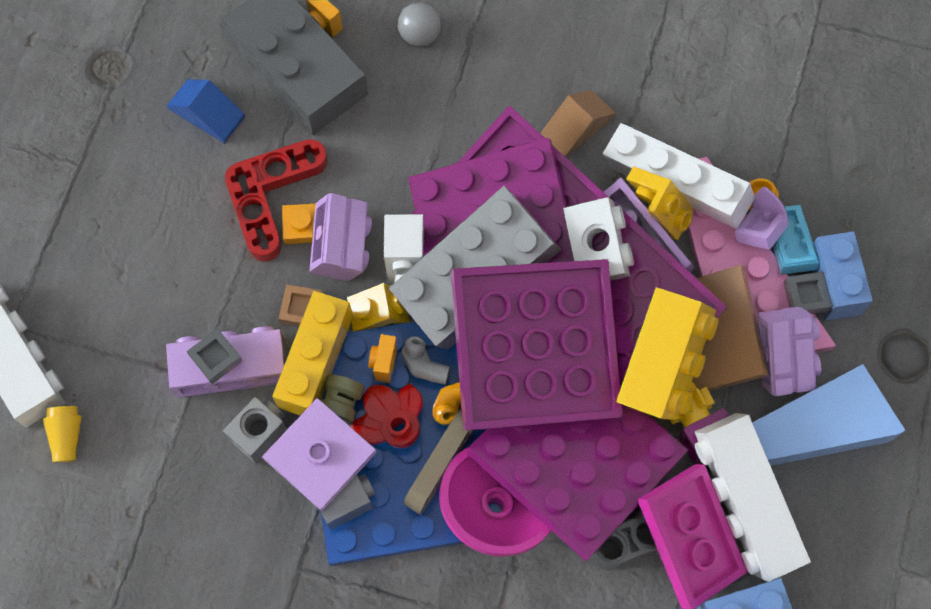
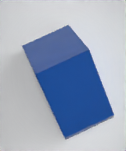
(207, 108)

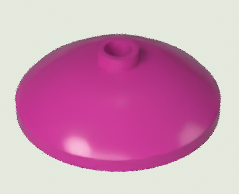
(464, 504)

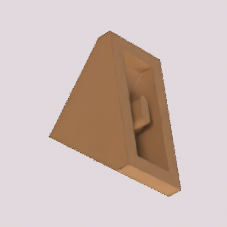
(577, 121)

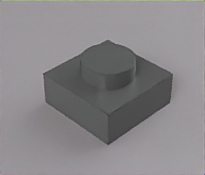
(808, 292)
(214, 356)

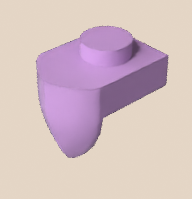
(764, 222)

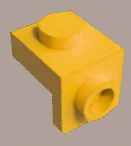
(376, 308)

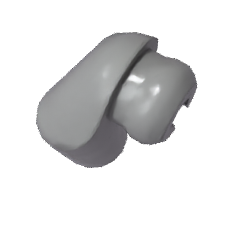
(420, 363)

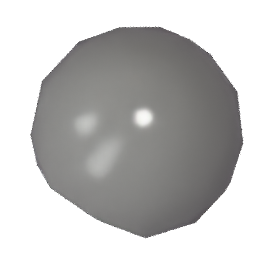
(419, 24)

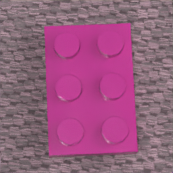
(692, 536)

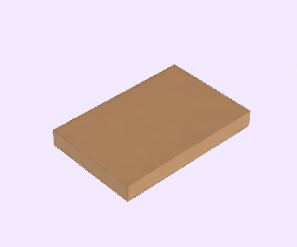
(736, 348)

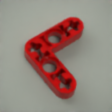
(260, 181)

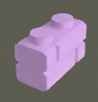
(340, 237)
(789, 350)

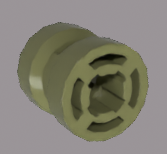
(342, 396)

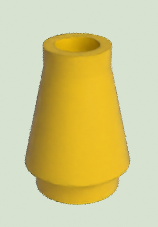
(62, 431)

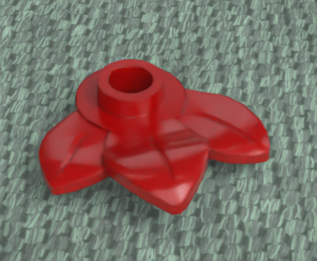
(386, 412)

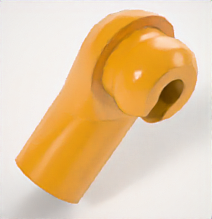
(447, 404)

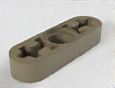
(432, 473)

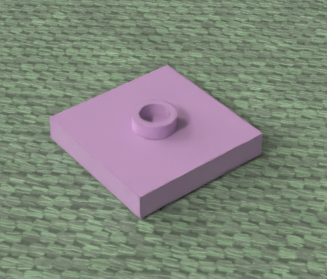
(319, 454)

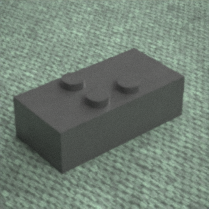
(296, 59)

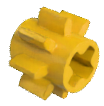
(698, 408)

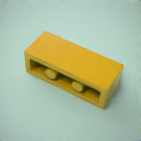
(313, 353)

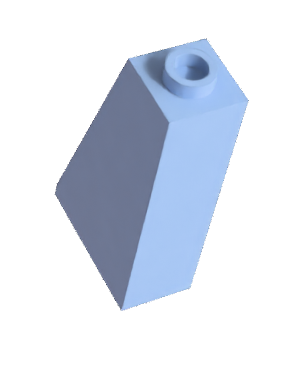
(829, 420)

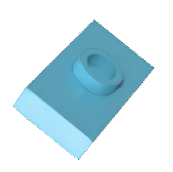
(795, 246)

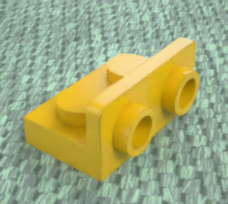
(664, 201)

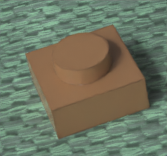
(295, 304)

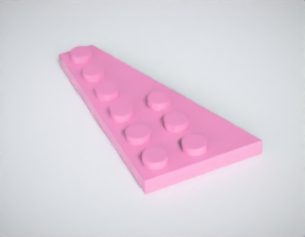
(717, 249)

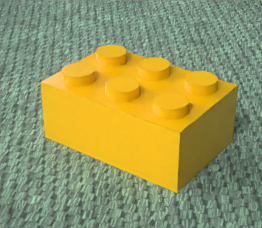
(668, 355)

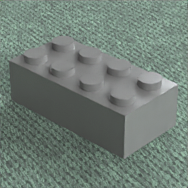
(493, 235)

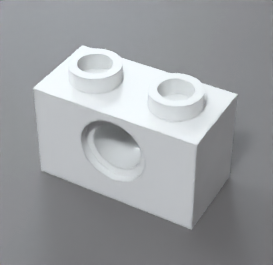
(592, 218)
(402, 244)

